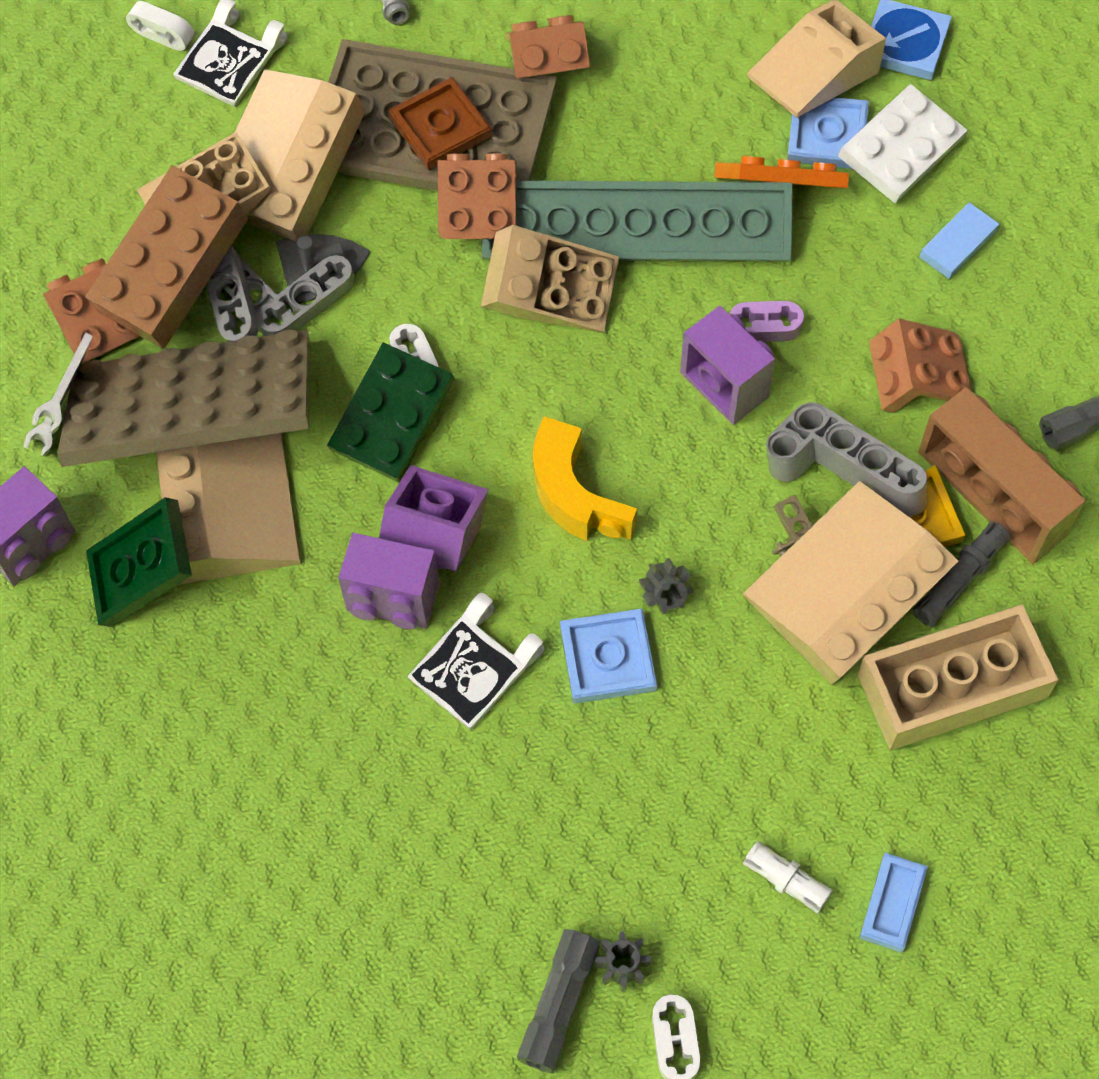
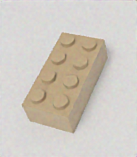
(956, 677)

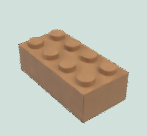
(167, 257)
(1000, 474)

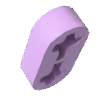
(766, 319)

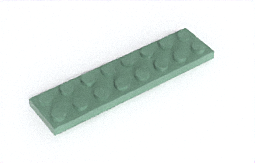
(662, 218)

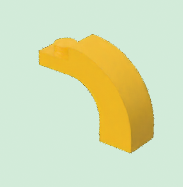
(563, 496)

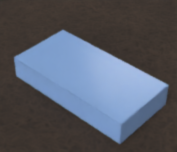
(959, 240)
(893, 902)

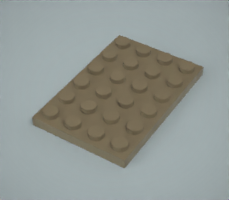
(391, 76)
(187, 397)

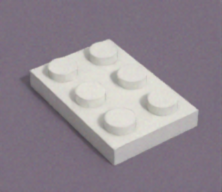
(902, 143)

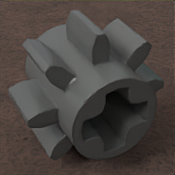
(666, 585)
(623, 974)

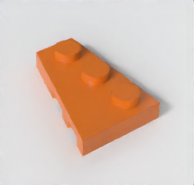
(786, 171)

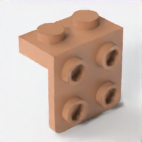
(548, 48)
(476, 196)
(79, 316)
(917, 361)

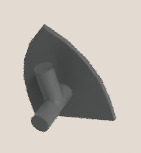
(310, 250)

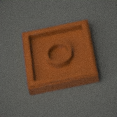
(440, 123)

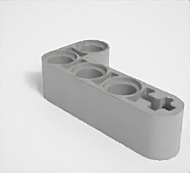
(897, 480)

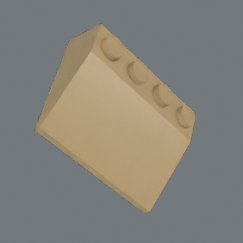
(298, 140)
(232, 505)
(849, 580)

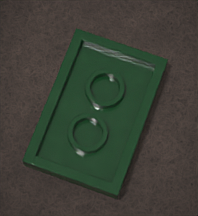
(391, 412)
(138, 562)

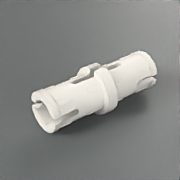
(787, 877)

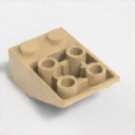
(819, 59)
(226, 168)
(549, 279)

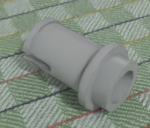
(396, 11)

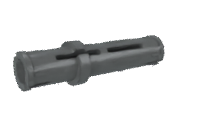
(973, 561)

